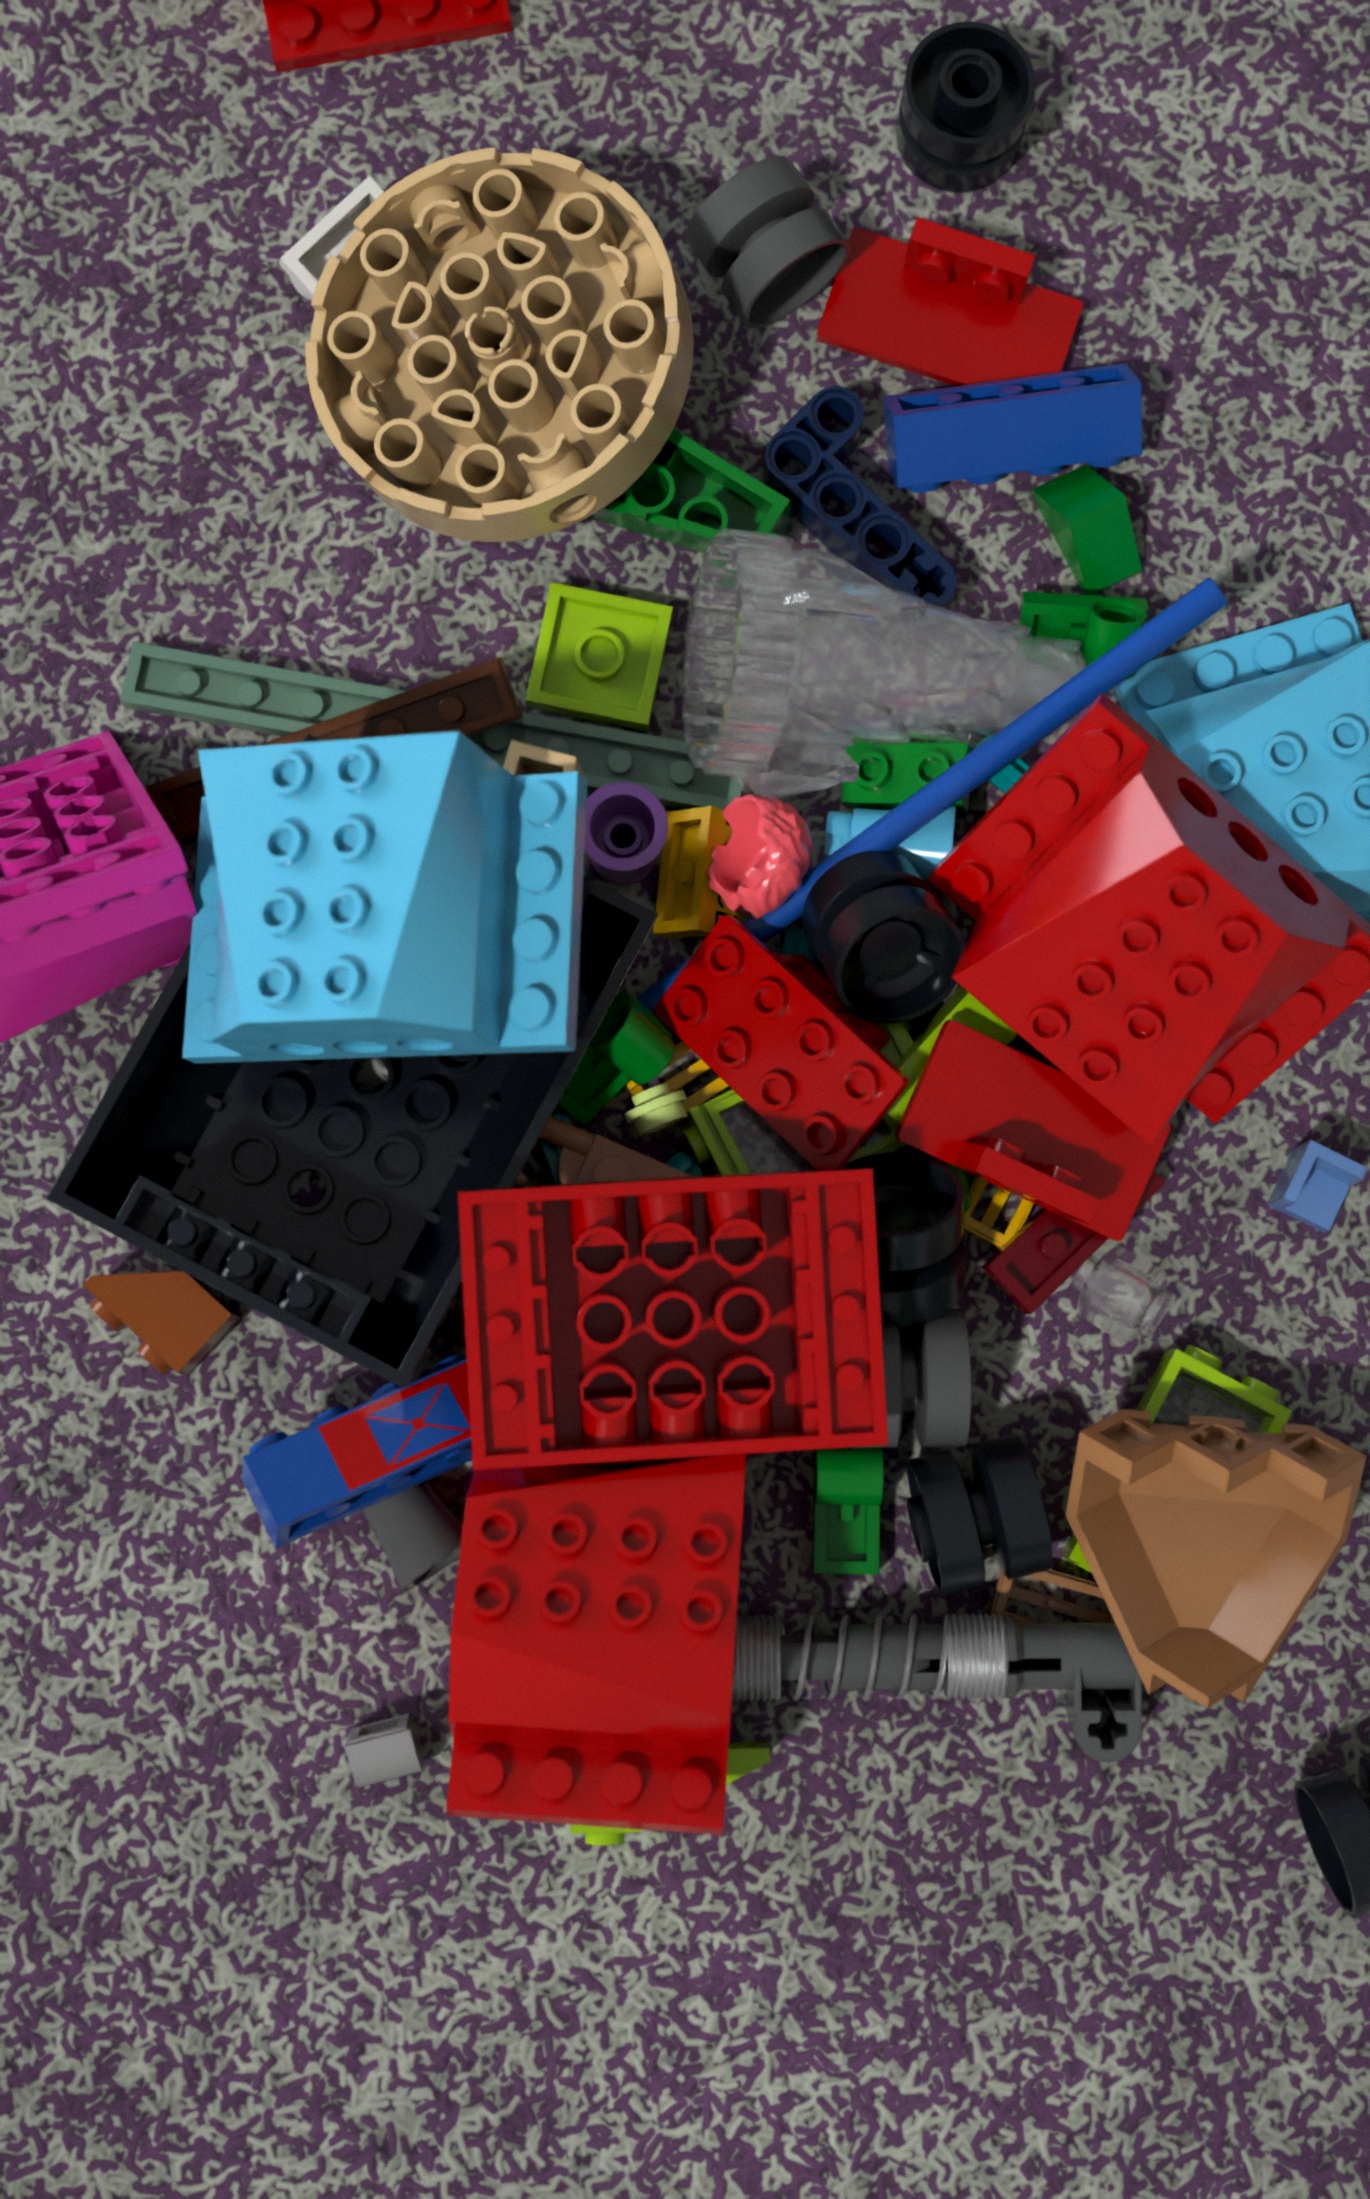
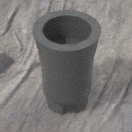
(416, 1533)

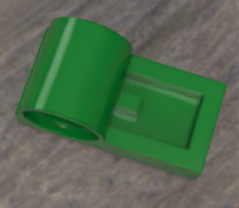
(1093, 620)
(899, 770)
(625, 1048)
(847, 1510)

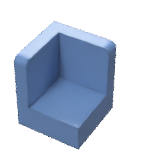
(1315, 1184)

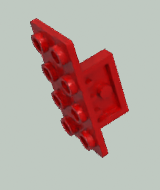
(947, 307)
(783, 1043)
(1027, 1131)

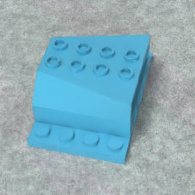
(1279, 734)
(383, 903)

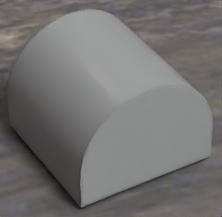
(384, 1750)

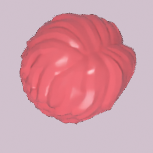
(763, 856)

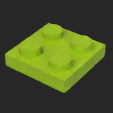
(599, 656)

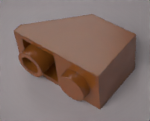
(167, 1311)

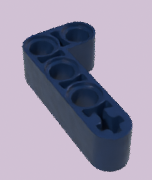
(870, 517)

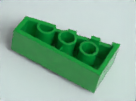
(692, 496)

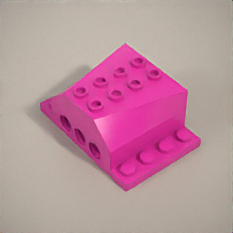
(84, 882)

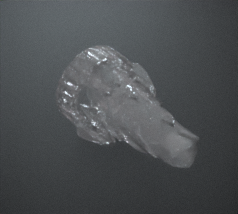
(814, 655)

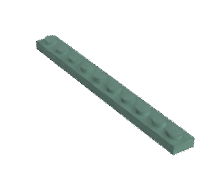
(289, 700)

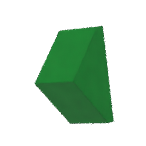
(1090, 528)

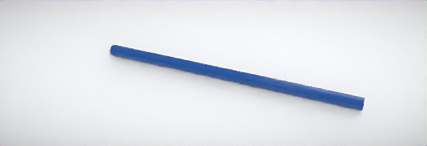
(994, 753)

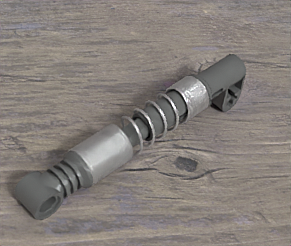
(959, 1656)

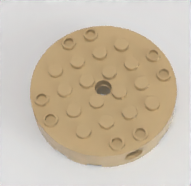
(586, 332)

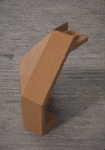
(1208, 1539)

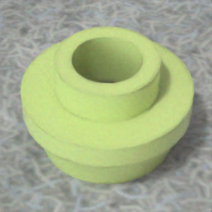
(656, 1109)

